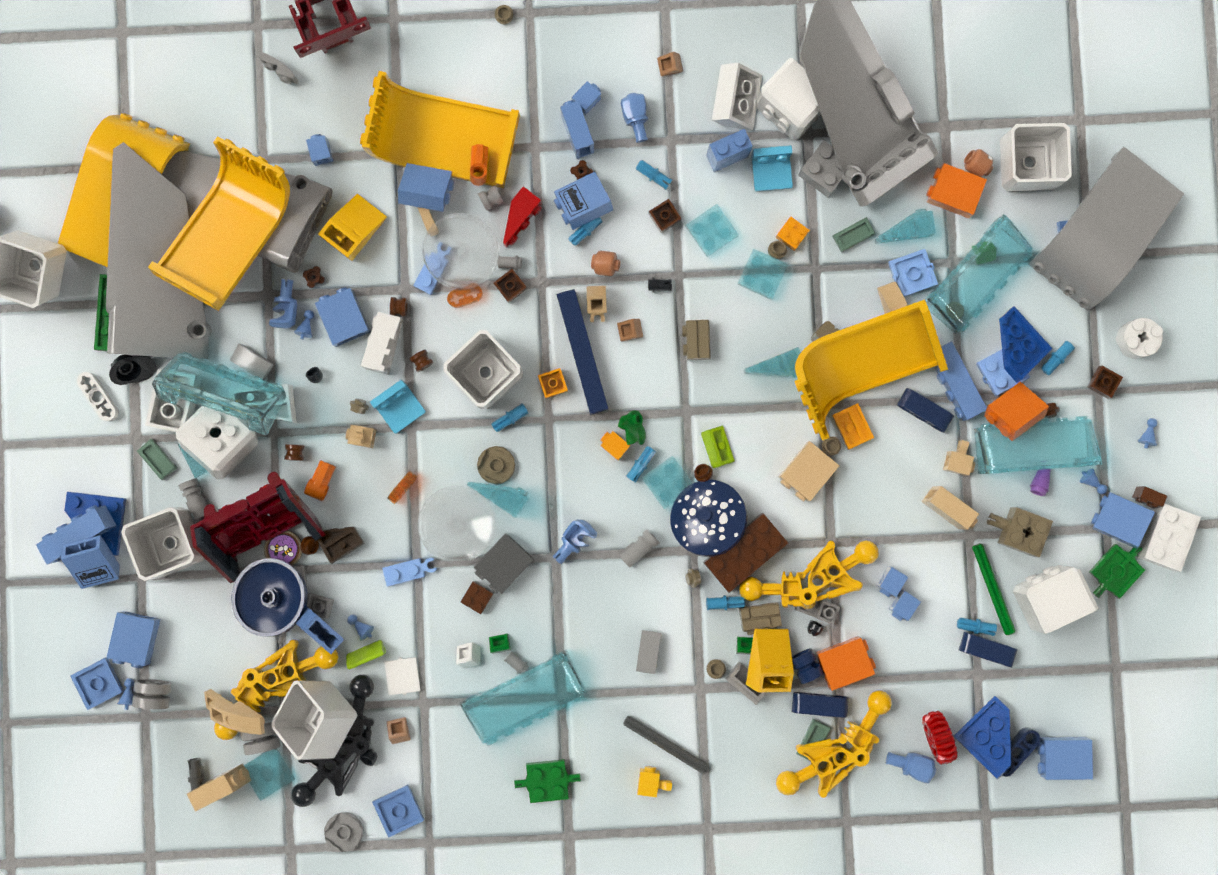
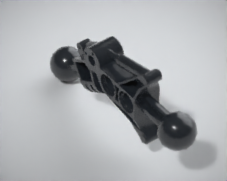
(304, 793)

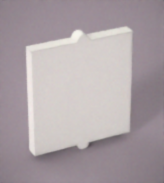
(402, 676)

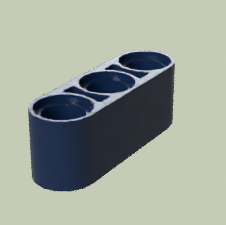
(925, 410)
(987, 649)
(820, 704)
(1026, 748)

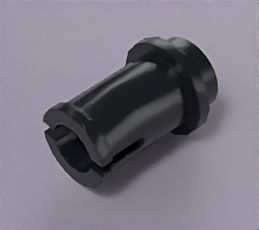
(659, 285)

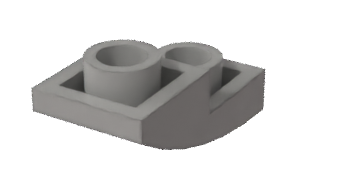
(282, 70)
(251, 362)
(320, 605)
(822, 610)
(648, 652)

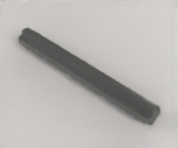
(665, 744)

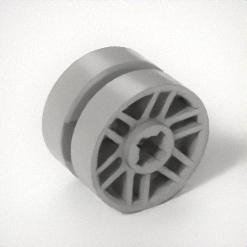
(151, 694)
(262, 742)

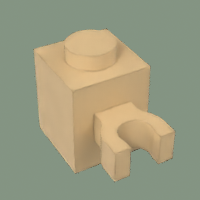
(596, 302)
(361, 436)
(958, 461)

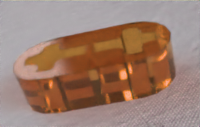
(466, 300)
(402, 487)

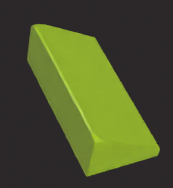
(717, 447)
(365, 654)

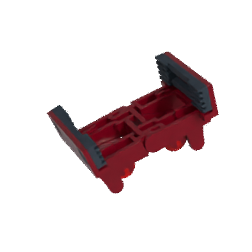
(247, 523)

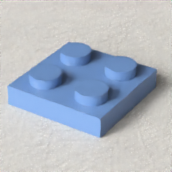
(97, 683)
(398, 810)

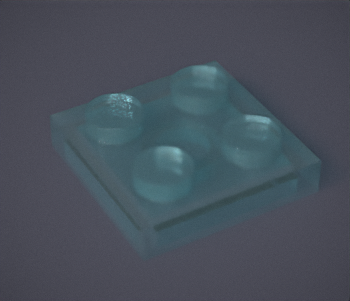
(711, 230)
(762, 274)
(668, 482)
(268, 773)

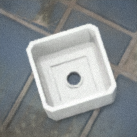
(789, 100)
(1048, 148)
(19, 277)
(476, 354)
(217, 454)
(148, 546)
(1054, 598)
(313, 720)

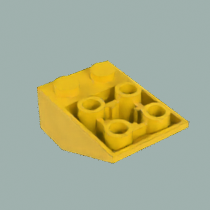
(352, 226)
(770, 661)

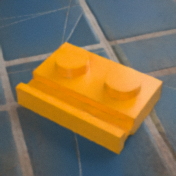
(852, 426)

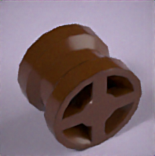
(398, 306)
(421, 360)
(294, 452)

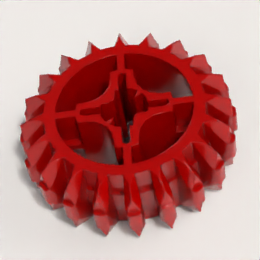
(939, 737)

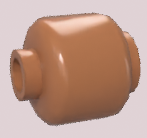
(978, 163)
(605, 263)

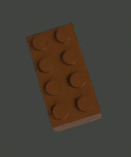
(754, 549)

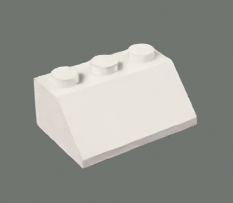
(736, 96)

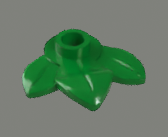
(633, 427)

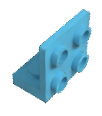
(772, 168)
(398, 406)

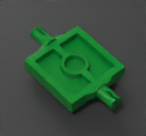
(1116, 571)
(547, 781)

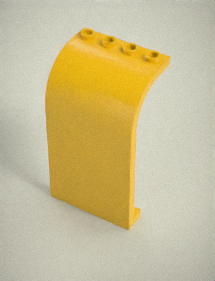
(436, 131)
(88, 213)
(226, 227)
(866, 358)

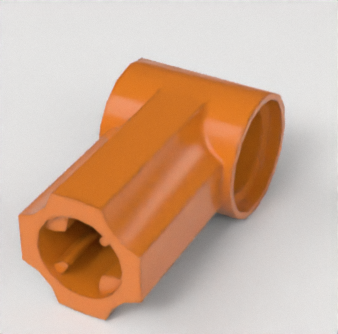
(479, 160)
(318, 485)

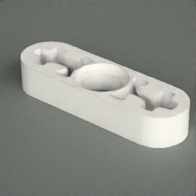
(89, 395)

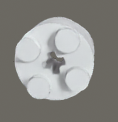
(1149, 333)

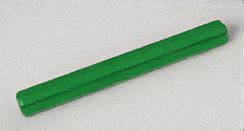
(993, 589)

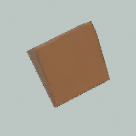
(670, 64)
(630, 329)
(398, 730)

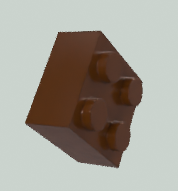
(664, 215)
(510, 285)
(1105, 382)
(1149, 496)
(477, 597)

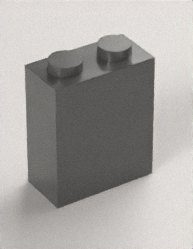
(503, 564)

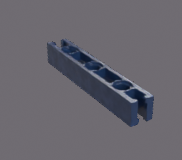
(582, 351)

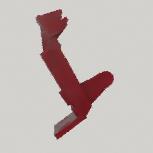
(312, 40)

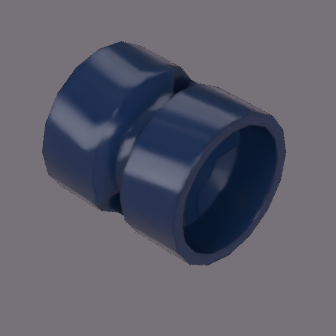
(807, 667)

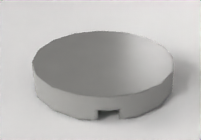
(343, 832)

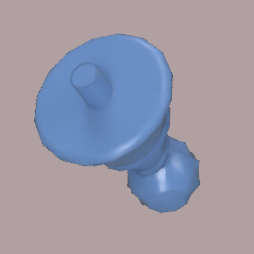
(304, 328)
(1148, 437)
(1091, 479)
(362, 629)
(127, 696)

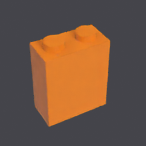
(955, 190)
(1016, 411)
(846, 663)

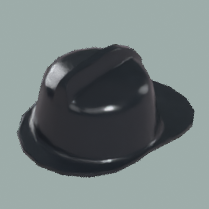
(131, 369)

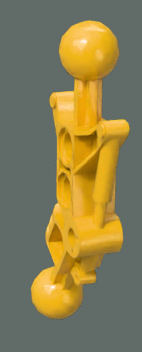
(791, 588)
(252, 694)
(826, 750)

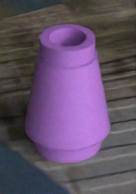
(1040, 483)

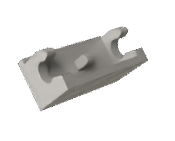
(738, 678)

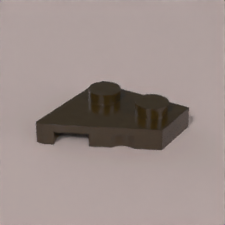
(340, 542)

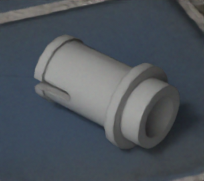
(510, 262)
(516, 663)

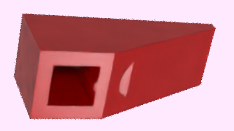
(522, 208)

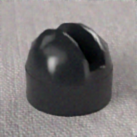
(314, 375)
(814, 628)
(369, 758)

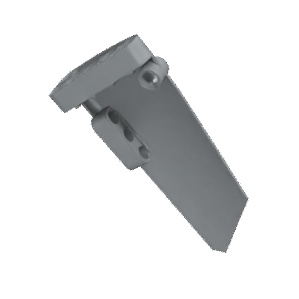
(861, 103)
(292, 237)
(144, 310)

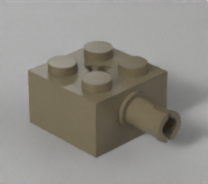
(1012, 531)

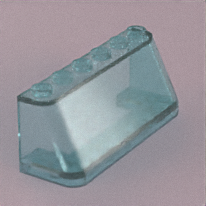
(979, 275)
(220, 390)
(1040, 447)
(524, 698)

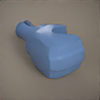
(634, 114)
(286, 303)
(573, 539)
(914, 764)

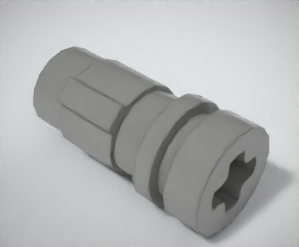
(195, 500)
(637, 550)

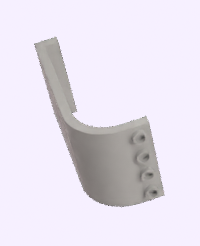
(1108, 230)

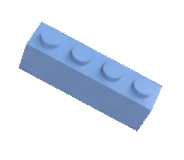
(959, 385)
(92, 524)

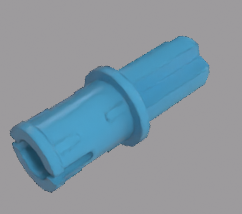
(653, 174)
(583, 231)
(1057, 358)
(510, 417)
(640, 464)
(725, 602)
(977, 626)

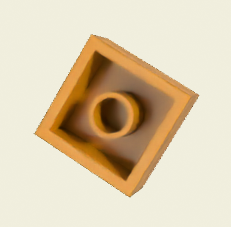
(792, 233)
(552, 383)

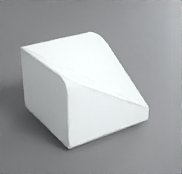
(468, 655)

